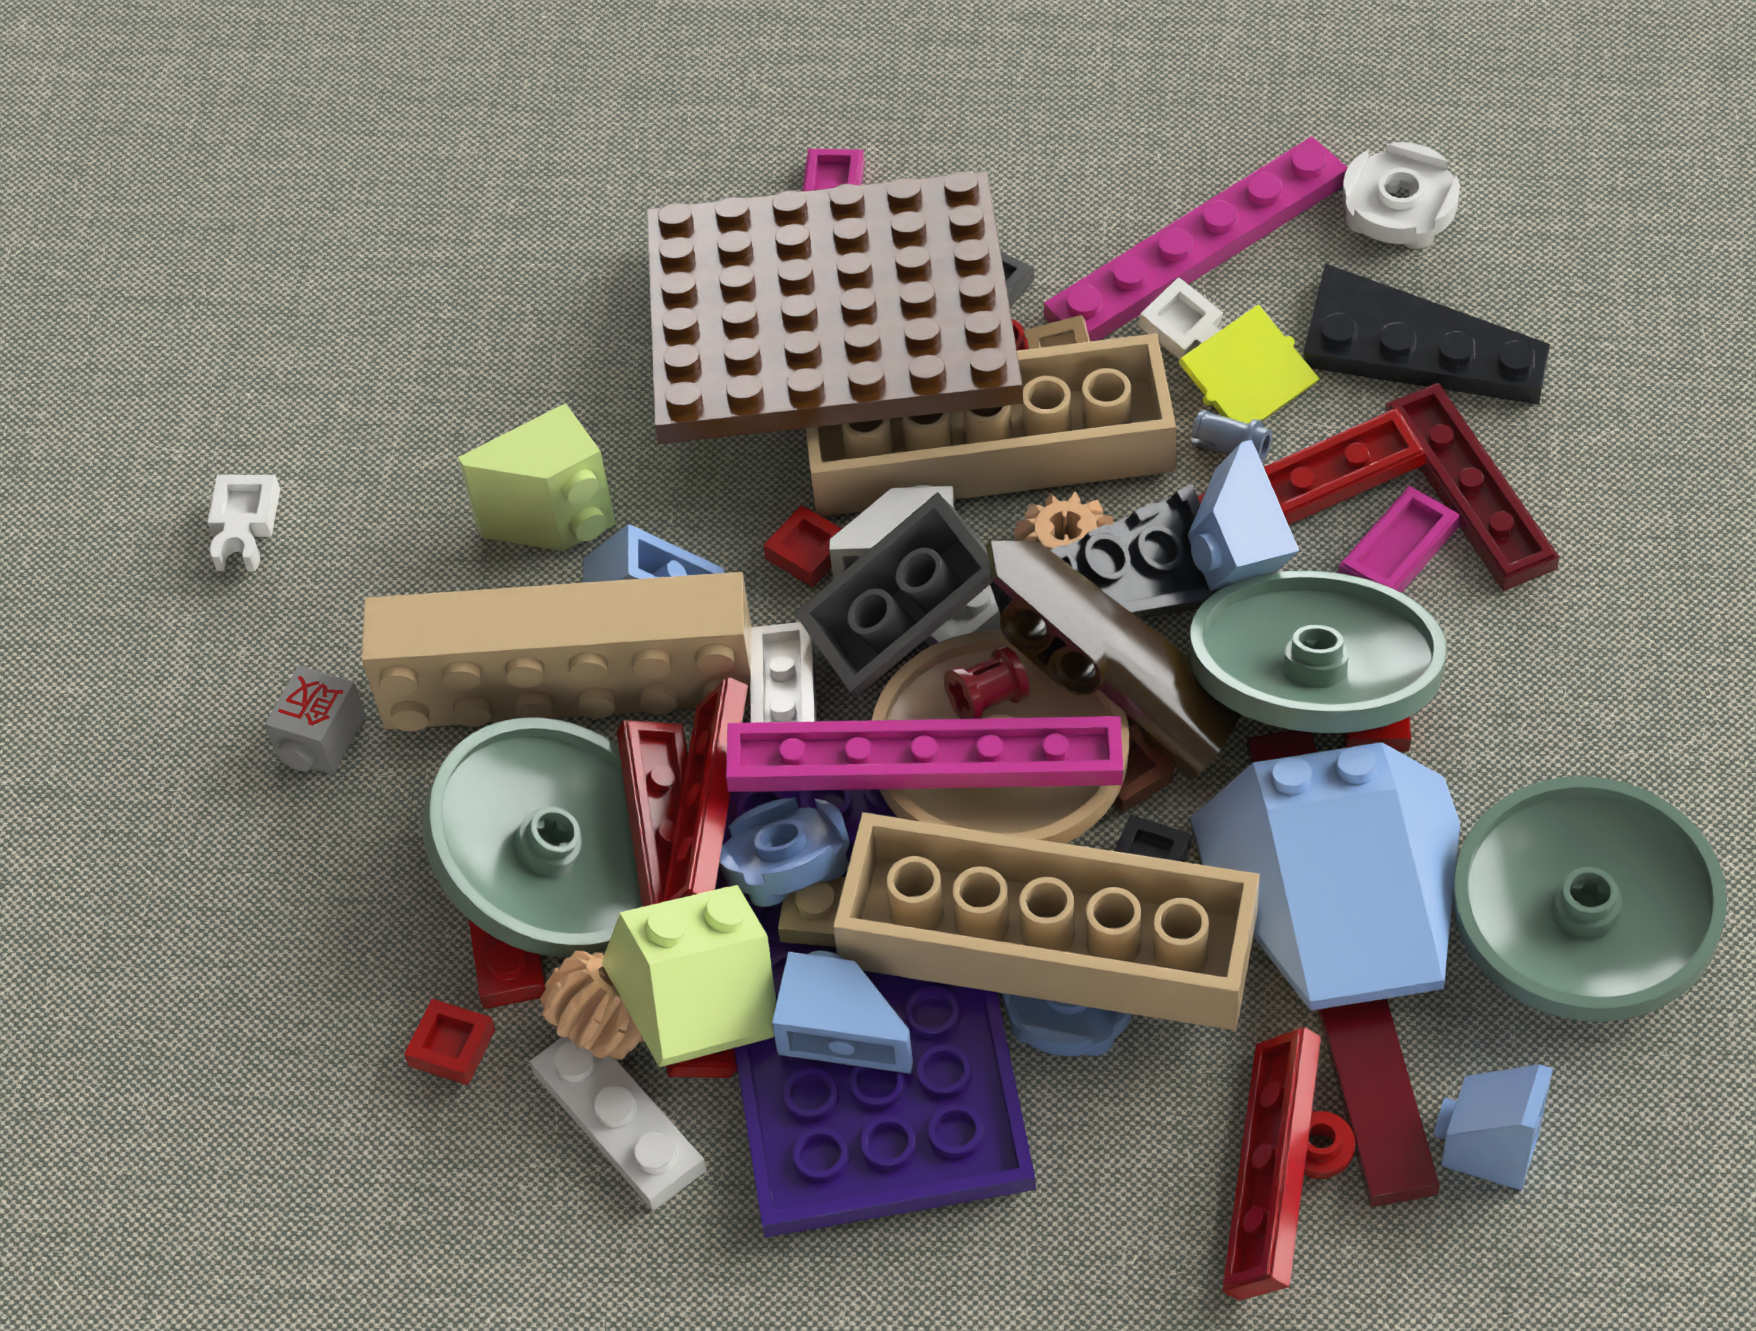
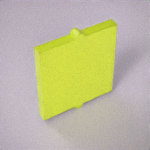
(1249, 368)

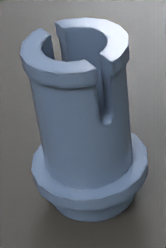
(1225, 434)

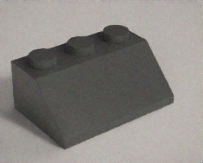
(897, 594)

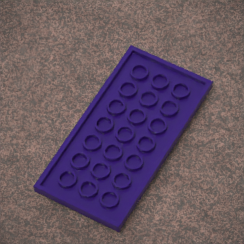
(872, 1141)

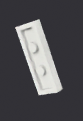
(782, 674)
(620, 1120)

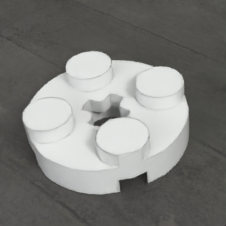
(1400, 220)

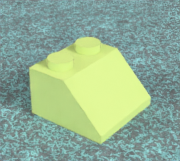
(539, 484)
(694, 974)

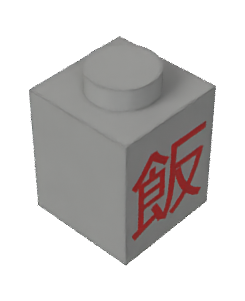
(315, 720)

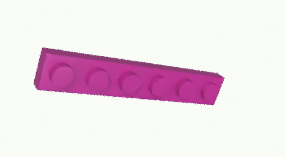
(1201, 239)
(924, 754)

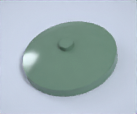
(1317, 651)
(534, 835)
(1589, 898)

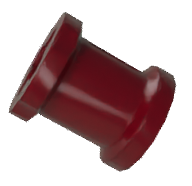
(987, 684)

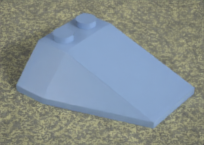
(1350, 869)

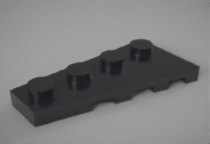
(1403, 338)
(1141, 559)

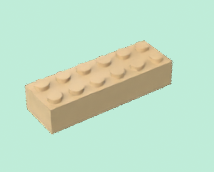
(1084, 419)
(555, 650)
(1048, 920)

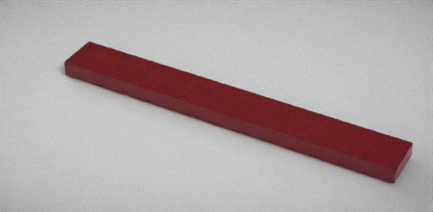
(1369, 1066)

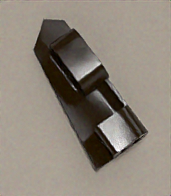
(1096, 644)

